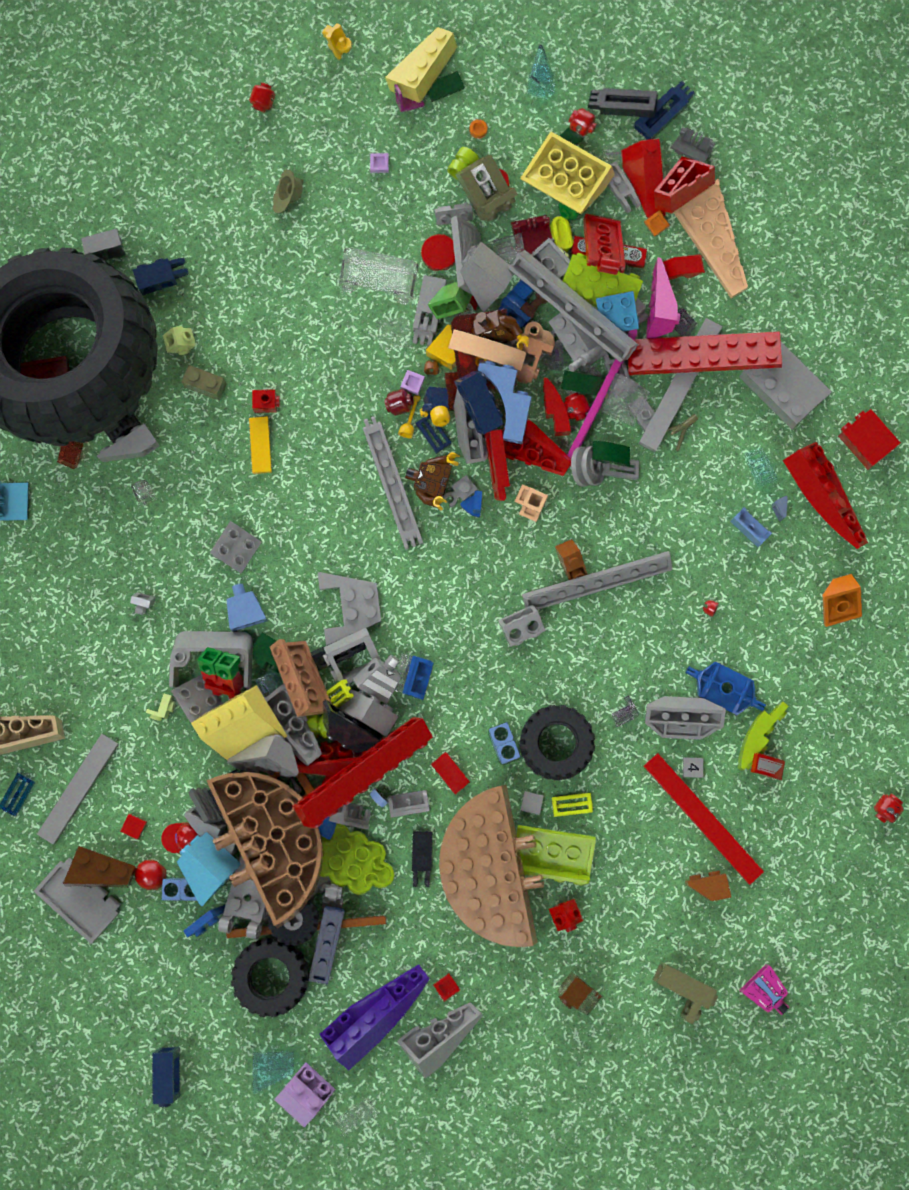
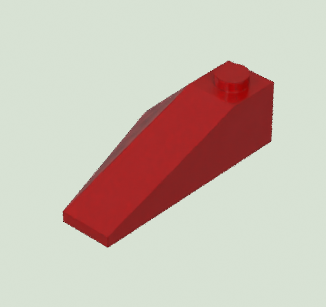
(644, 170)

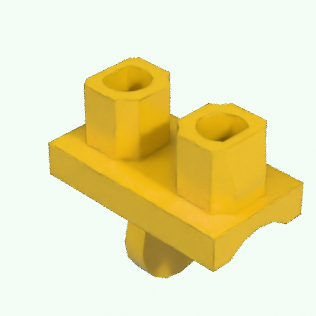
(337, 40)

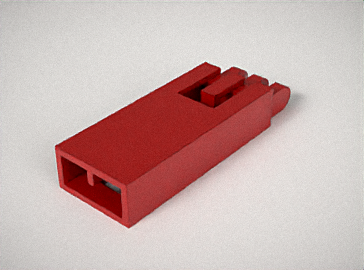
(497, 463)

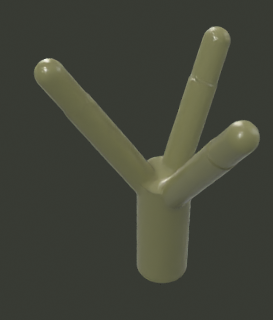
(684, 426)

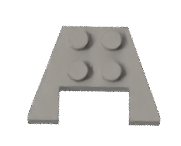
(358, 603)

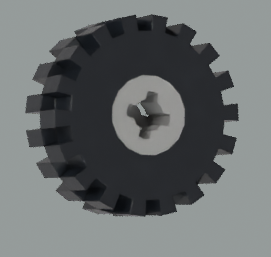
(299, 931)

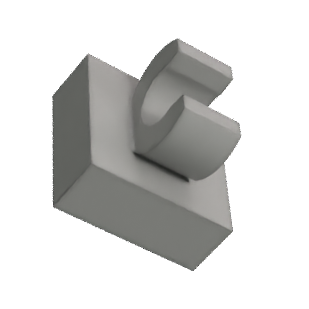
(142, 601)

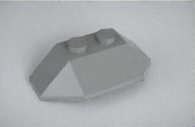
(470, 442)
(684, 717)

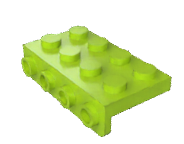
(593, 284)
(558, 855)

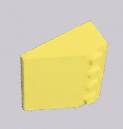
(568, 173)
(238, 723)

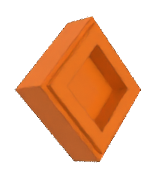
(657, 223)

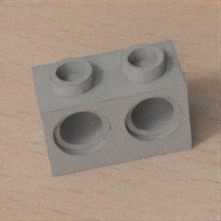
(520, 621)

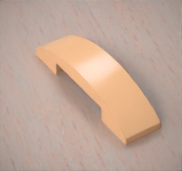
(487, 349)

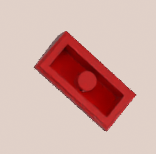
(450, 773)

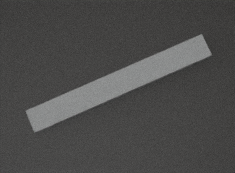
(673, 398)
(598, 581)

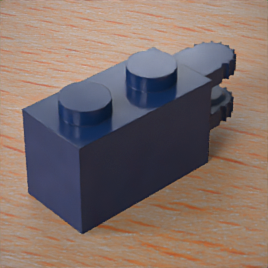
(158, 275)

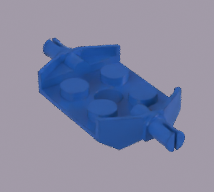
(710, 688)

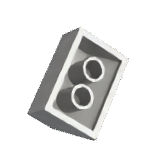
(574, 338)

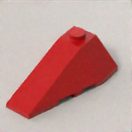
(538, 451)
(331, 761)

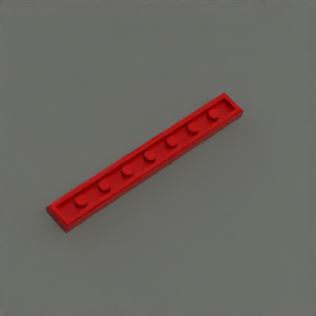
(703, 819)

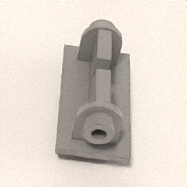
(445, 213)

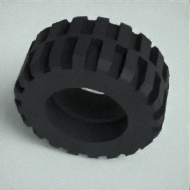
(583, 742)
(244, 987)

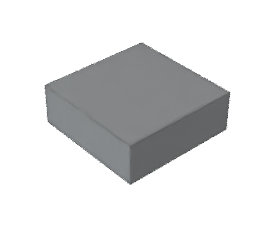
(532, 803)

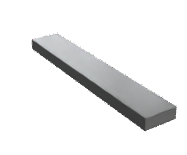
(77, 789)

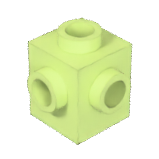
(179, 340)

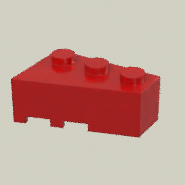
(683, 184)

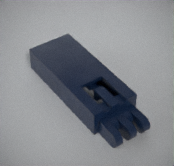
(651, 127)

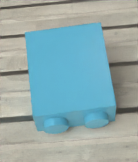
(206, 867)

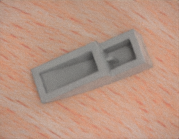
(214, 829)

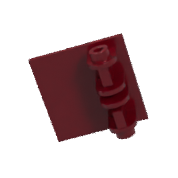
(534, 231)

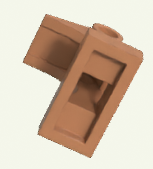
(536, 349)

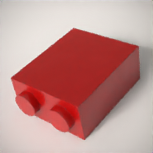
(868, 438)

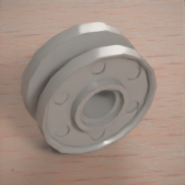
(584, 469)

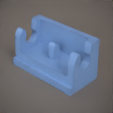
(750, 527)

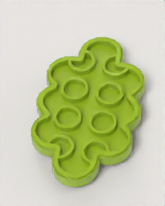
(355, 861)

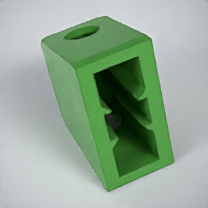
(449, 301)

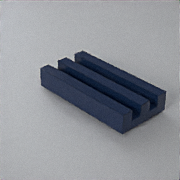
(441, 446)

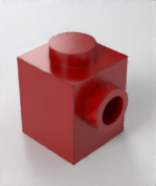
(265, 401)

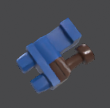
(517, 303)

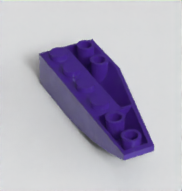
(372, 1017)

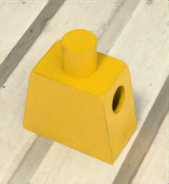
(439, 349)

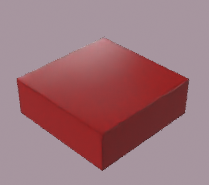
(133, 826)
(446, 987)

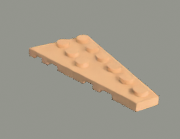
(712, 234)

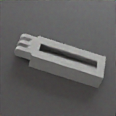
(429, 289)

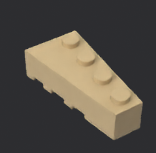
(29, 731)

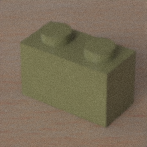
(204, 382)

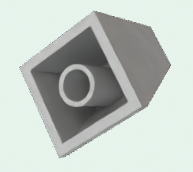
(485, 274)

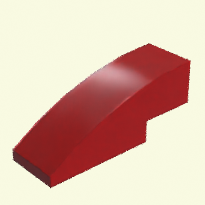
(555, 409)

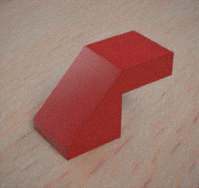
(684, 266)

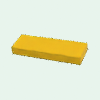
(260, 445)

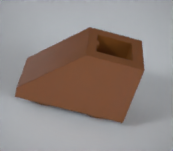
(571, 560)
(710, 887)

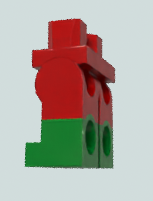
(221, 672)

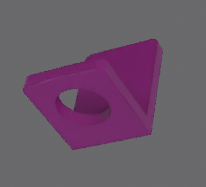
(404, 103)

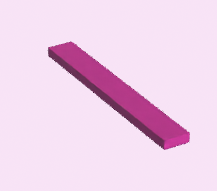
(597, 402)

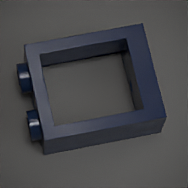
(165, 1076)

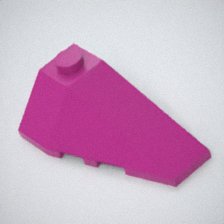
(662, 303)

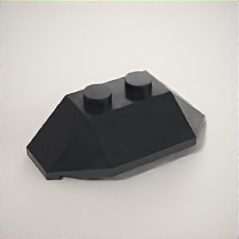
(348, 730)

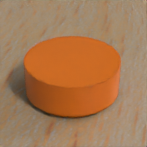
(478, 129)

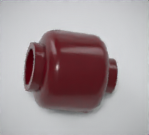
(398, 402)

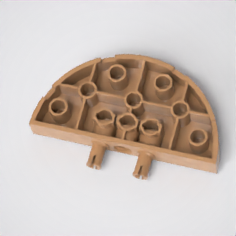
(274, 844)
(485, 870)

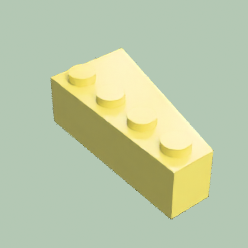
(423, 65)

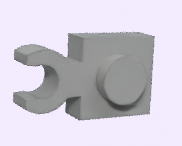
(462, 489)

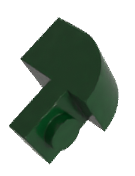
(263, 654)

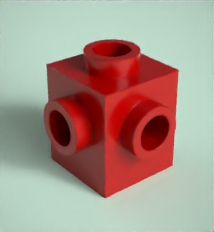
(566, 915)

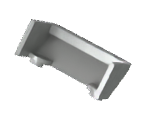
(197, 641)

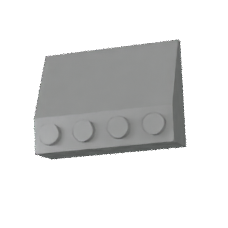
(787, 390)

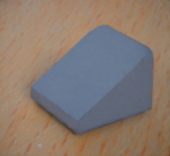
(780, 508)

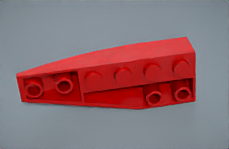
(825, 492)

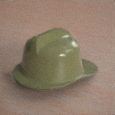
(287, 191)

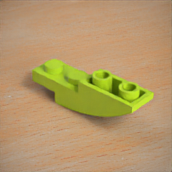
(755, 740)

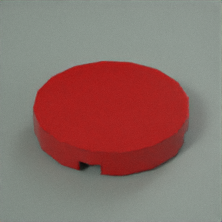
(438, 252)

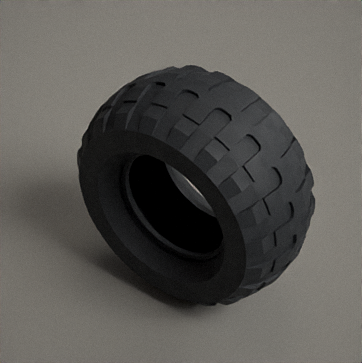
(111, 376)

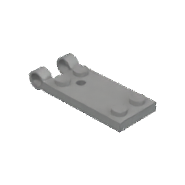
(238, 907)

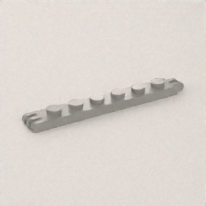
(392, 483)

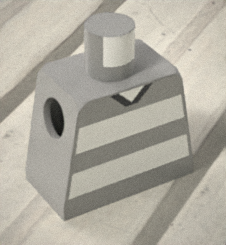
(379, 678)

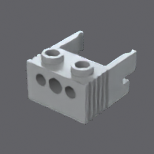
(552, 258)

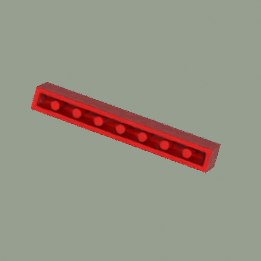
(362, 772)

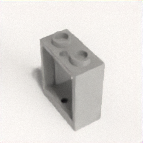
(345, 644)

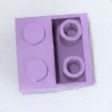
(305, 1094)

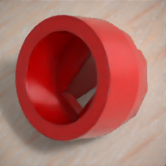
(712, 607)

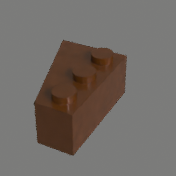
(98, 870)
(578, 994)

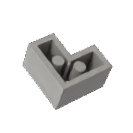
(370, 712)

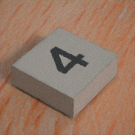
(693, 767)

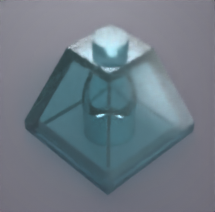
(541, 76)

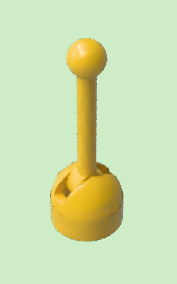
(407, 430)

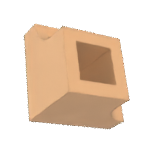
(532, 502)

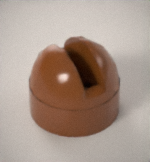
(431, 365)

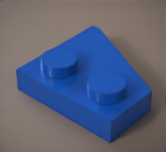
(207, 920)

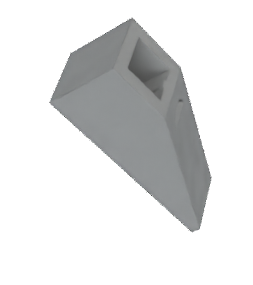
(135, 444)

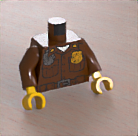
(499, 329)
(432, 479)

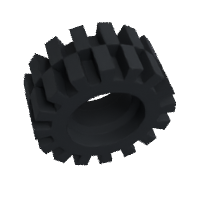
(126, 424)

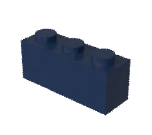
(479, 402)

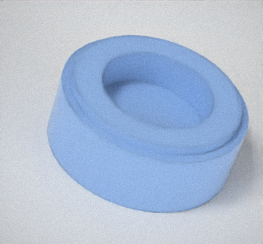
(378, 798)

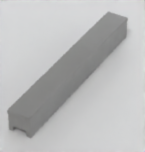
(573, 306)

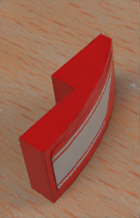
(767, 766)

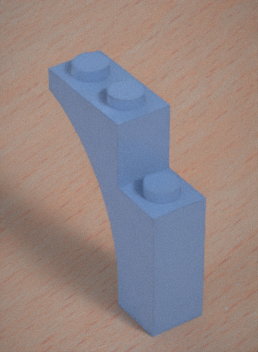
(516, 405)

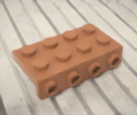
(300, 677)

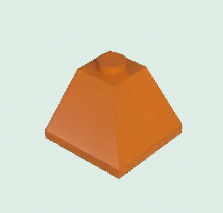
(842, 600)

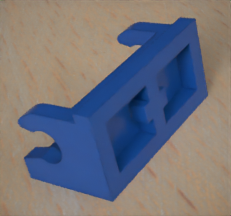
(418, 677)

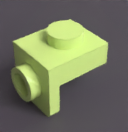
(167, 705)

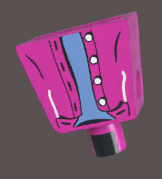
(766, 990)

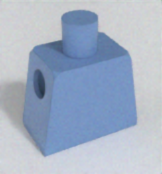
(244, 609)

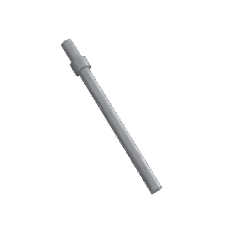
(585, 358)

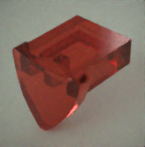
(70, 454)

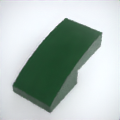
(611, 453)

